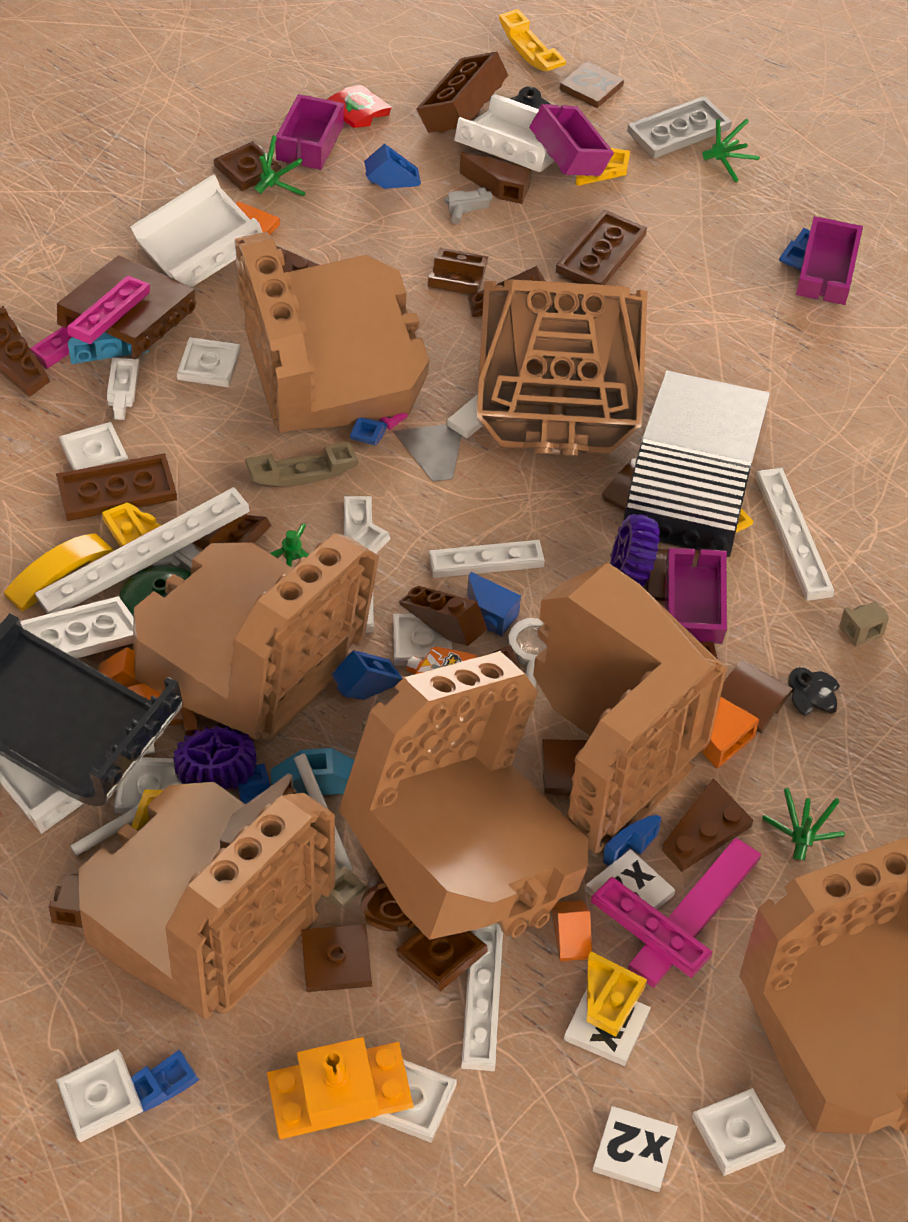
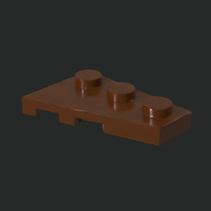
(706, 827)

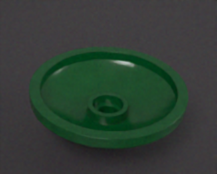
(146, 581)

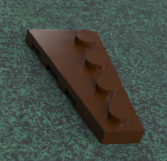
(17, 359)

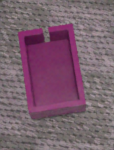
(309, 131)
(571, 140)
(829, 260)
(698, 593)

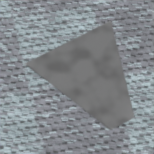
(433, 448)

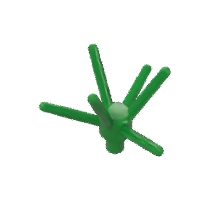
(722, 150)
(270, 177)
(292, 546)
(803, 835)

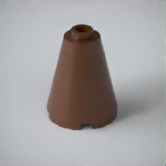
(381, 907)

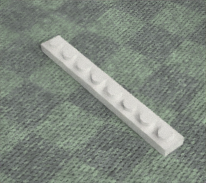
(142, 552)

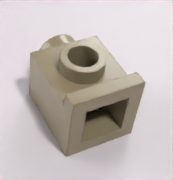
(864, 623)

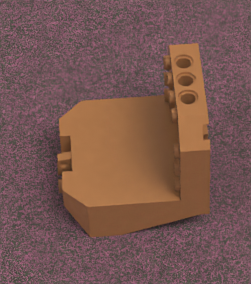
(329, 337)
(561, 365)
(253, 633)
(632, 685)
(449, 813)
(193, 912)
(835, 989)

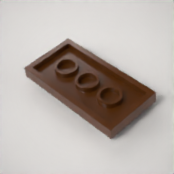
(601, 249)
(103, 487)

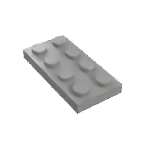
(678, 127)

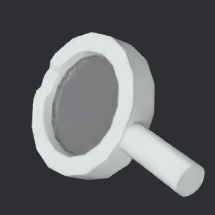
(527, 644)

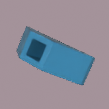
(102, 348)
(328, 766)

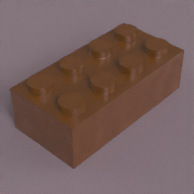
(462, 92)

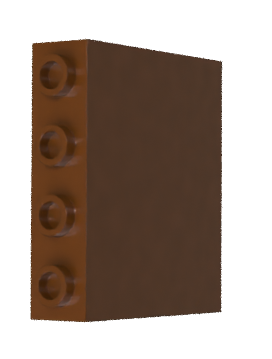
(147, 320)

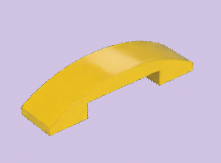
(527, 44)
(54, 566)

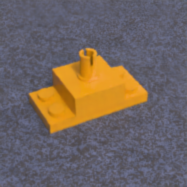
(338, 1087)

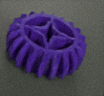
(636, 547)
(215, 757)

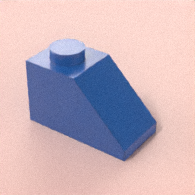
(391, 169)
(495, 602)
(365, 675)

